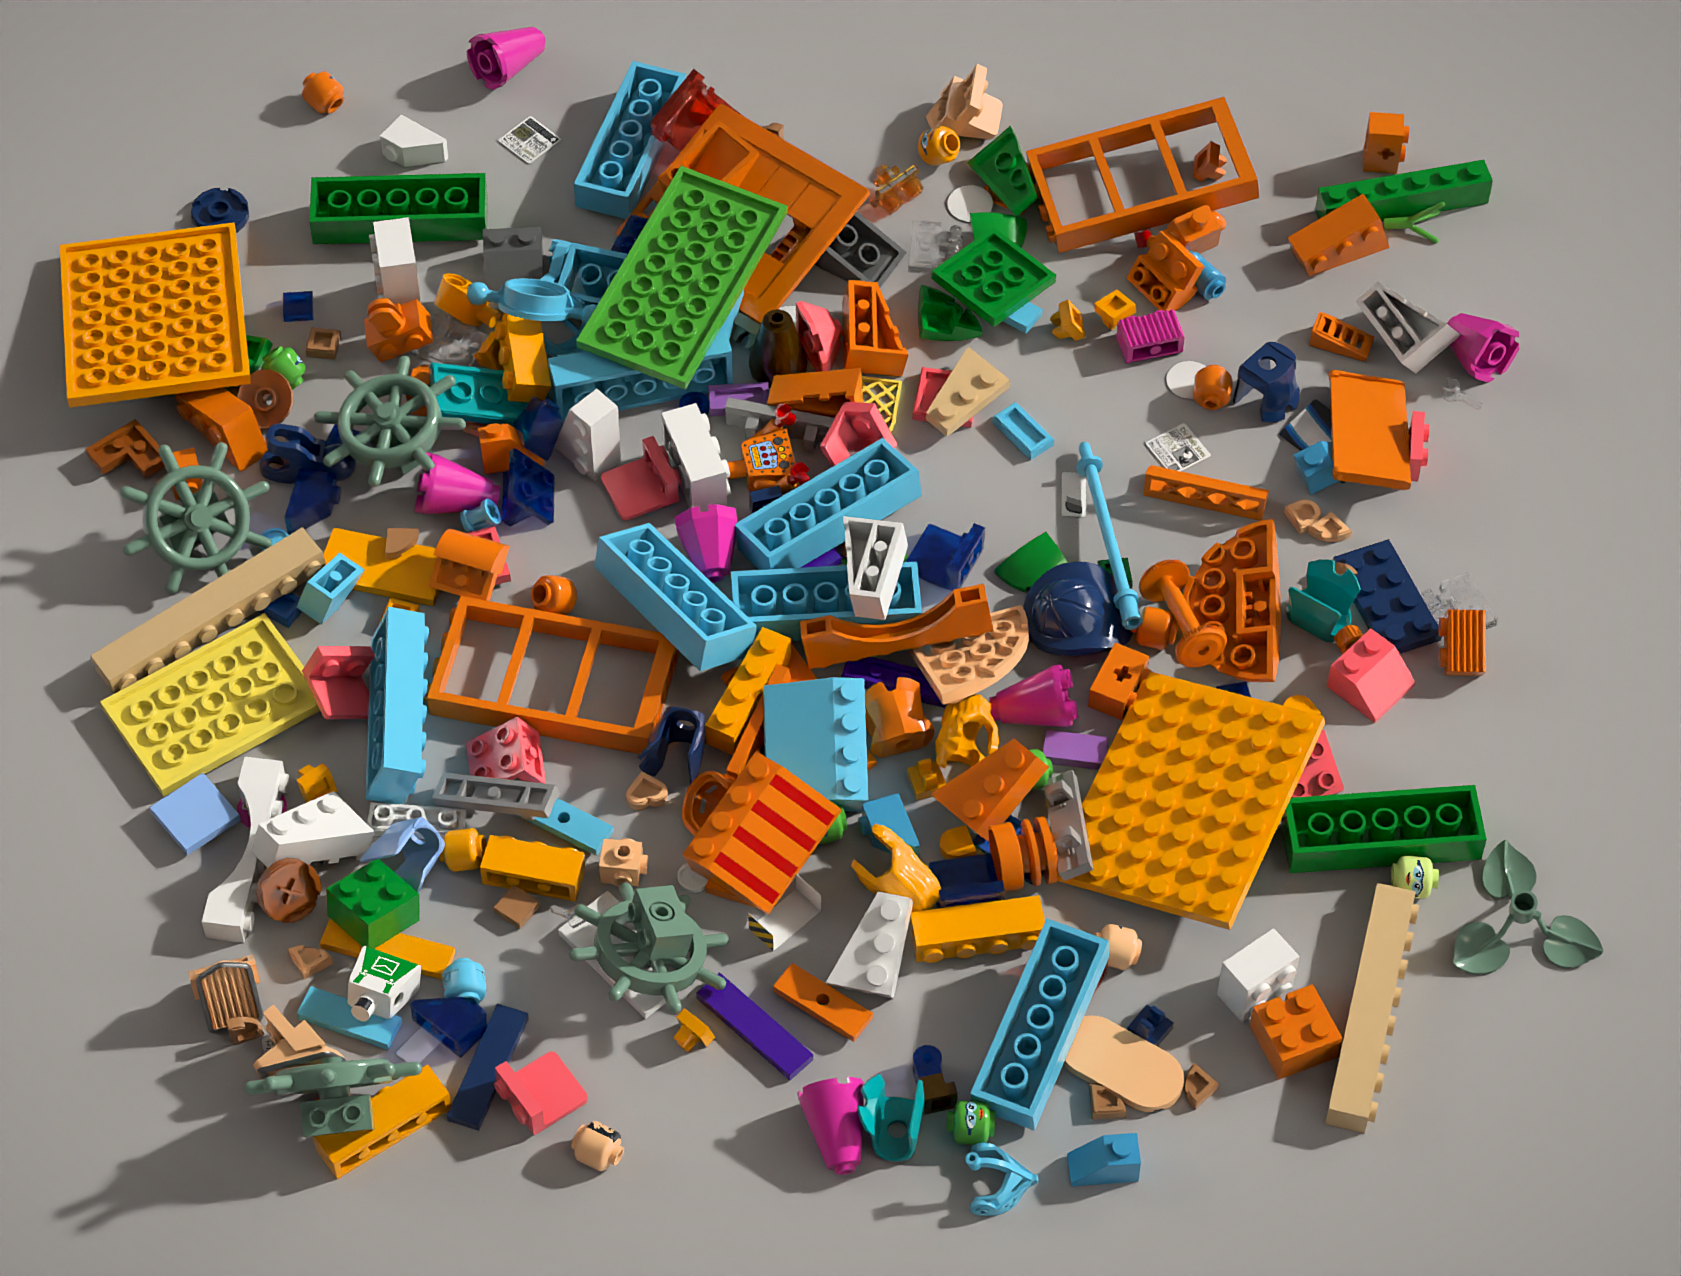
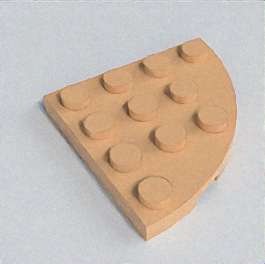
(974, 662)

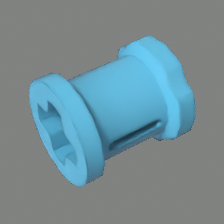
(480, 516)

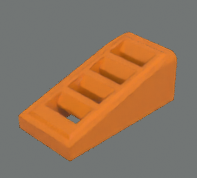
(1335, 326)

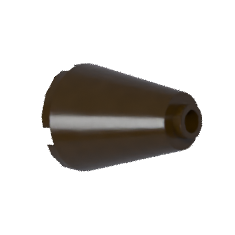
(777, 348)

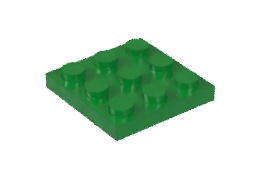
(993, 276)

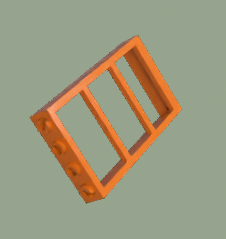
(1153, 213)
(550, 724)

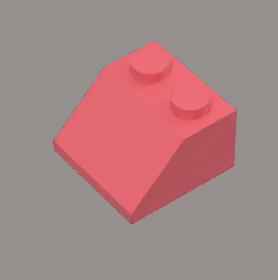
(1370, 676)

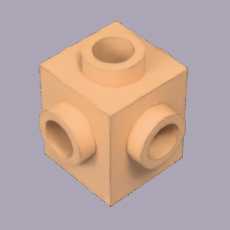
(622, 862)

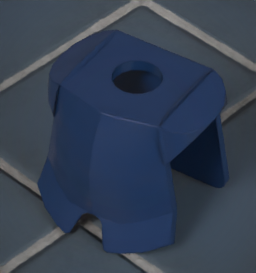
(1275, 384)
(670, 730)

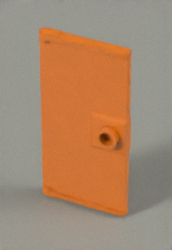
(1369, 430)

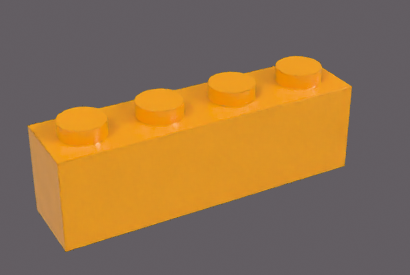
(744, 691)
(976, 929)
(396, 1114)

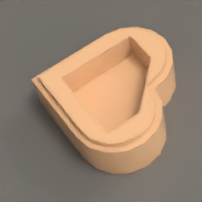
(646, 792)

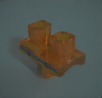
(887, 194)

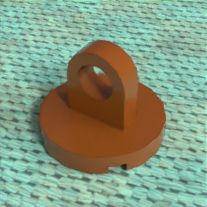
(288, 890)

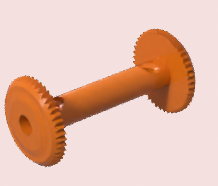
(1200, 643)

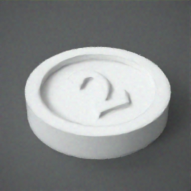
(690, 880)

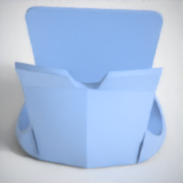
(418, 854)

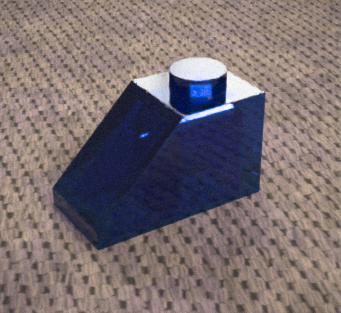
(539, 426)
(311, 499)
(451, 1021)

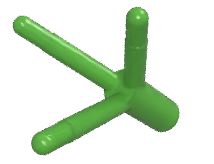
(1407, 222)

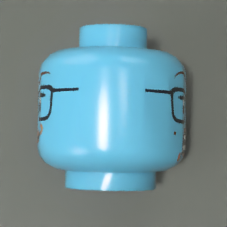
(465, 980)

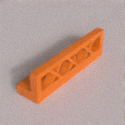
(1205, 492)
(754, 733)

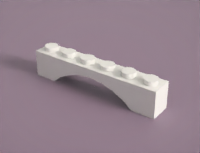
(230, 905)

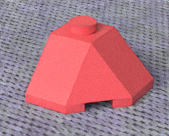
(818, 335)

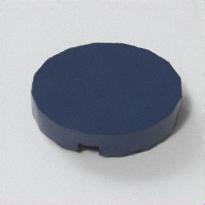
(220, 207)

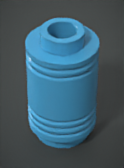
(1210, 282)

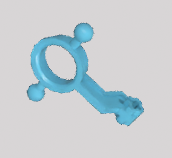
(534, 297)

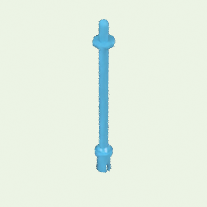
(1126, 599)

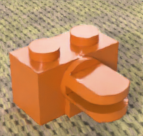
(396, 328)

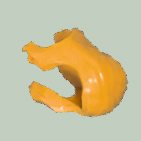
(960, 729)
(906, 876)

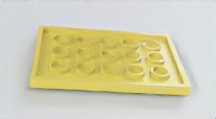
(212, 704)

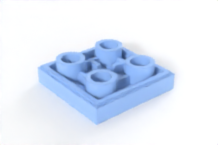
(195, 813)

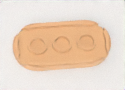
(1125, 1065)

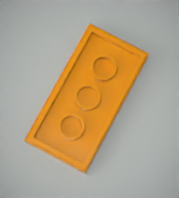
(397, 578)

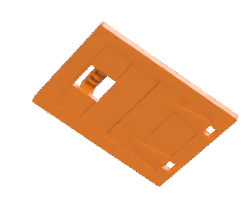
(815, 198)

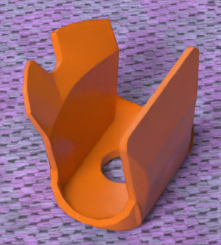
(896, 718)

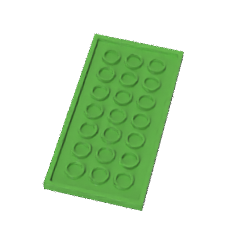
(682, 277)

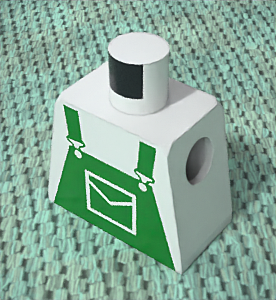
(381, 984)

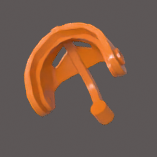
(691, 815)

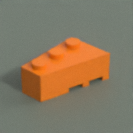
(1339, 237)
(868, 332)
(817, 391)
(225, 420)
(992, 787)

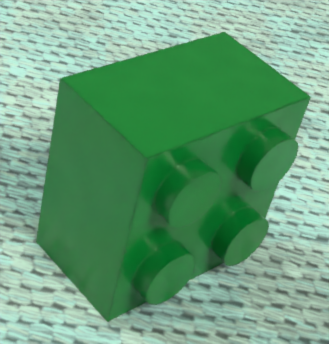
(373, 904)

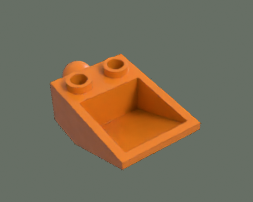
(716, 154)

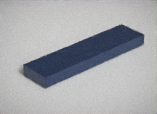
(478, 1083)

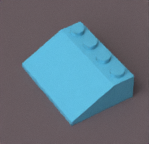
(820, 736)

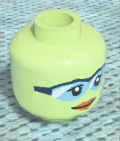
(1415, 875)

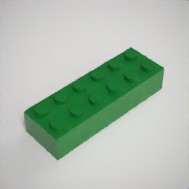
(437, 206)
(1382, 827)

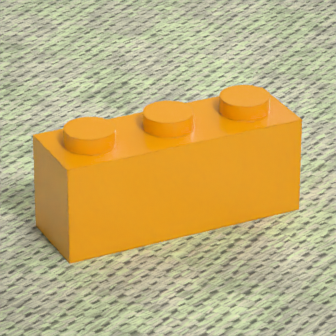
(523, 358)
(533, 867)

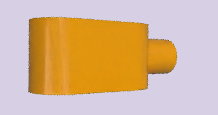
(453, 300)

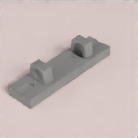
(754, 416)
(495, 795)
(1068, 825)

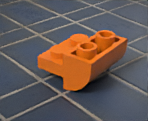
(1166, 273)
(467, 564)

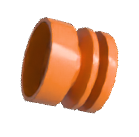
(1023, 853)

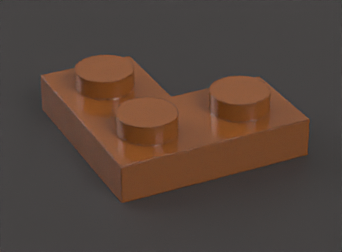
(127, 443)

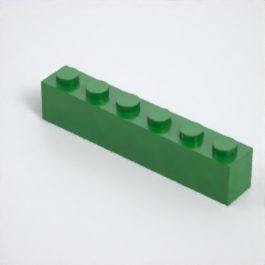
(1414, 191)

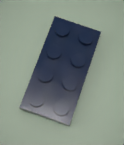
(1390, 598)

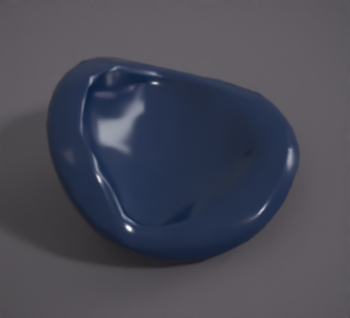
(1074, 611)

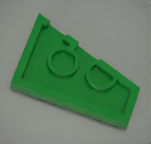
(1006, 172)

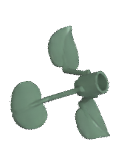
(1513, 874)

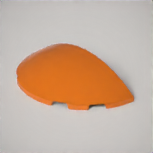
(1242, 596)

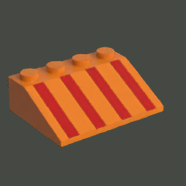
(761, 833)

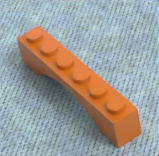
(835, 641)

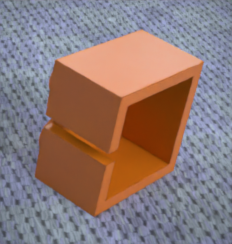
(1295, 1032)

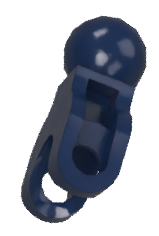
(299, 452)

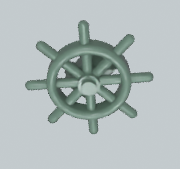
(390, 429)
(196, 519)
(662, 936)
(336, 1109)

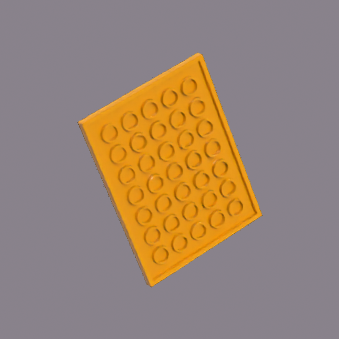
(153, 315)
(1192, 797)

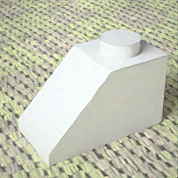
(412, 144)

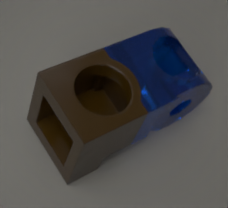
(928, 1068)

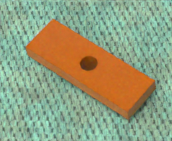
(809, 992)

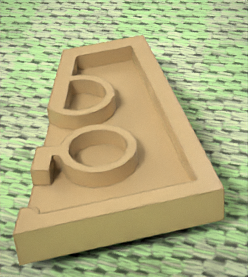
(966, 392)

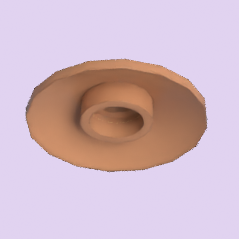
(255, 395)

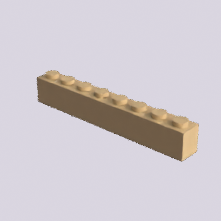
(209, 611)
(1371, 1008)

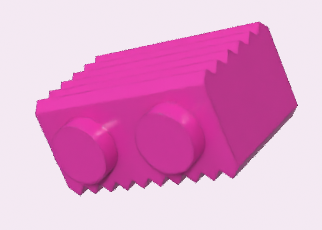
(1150, 336)

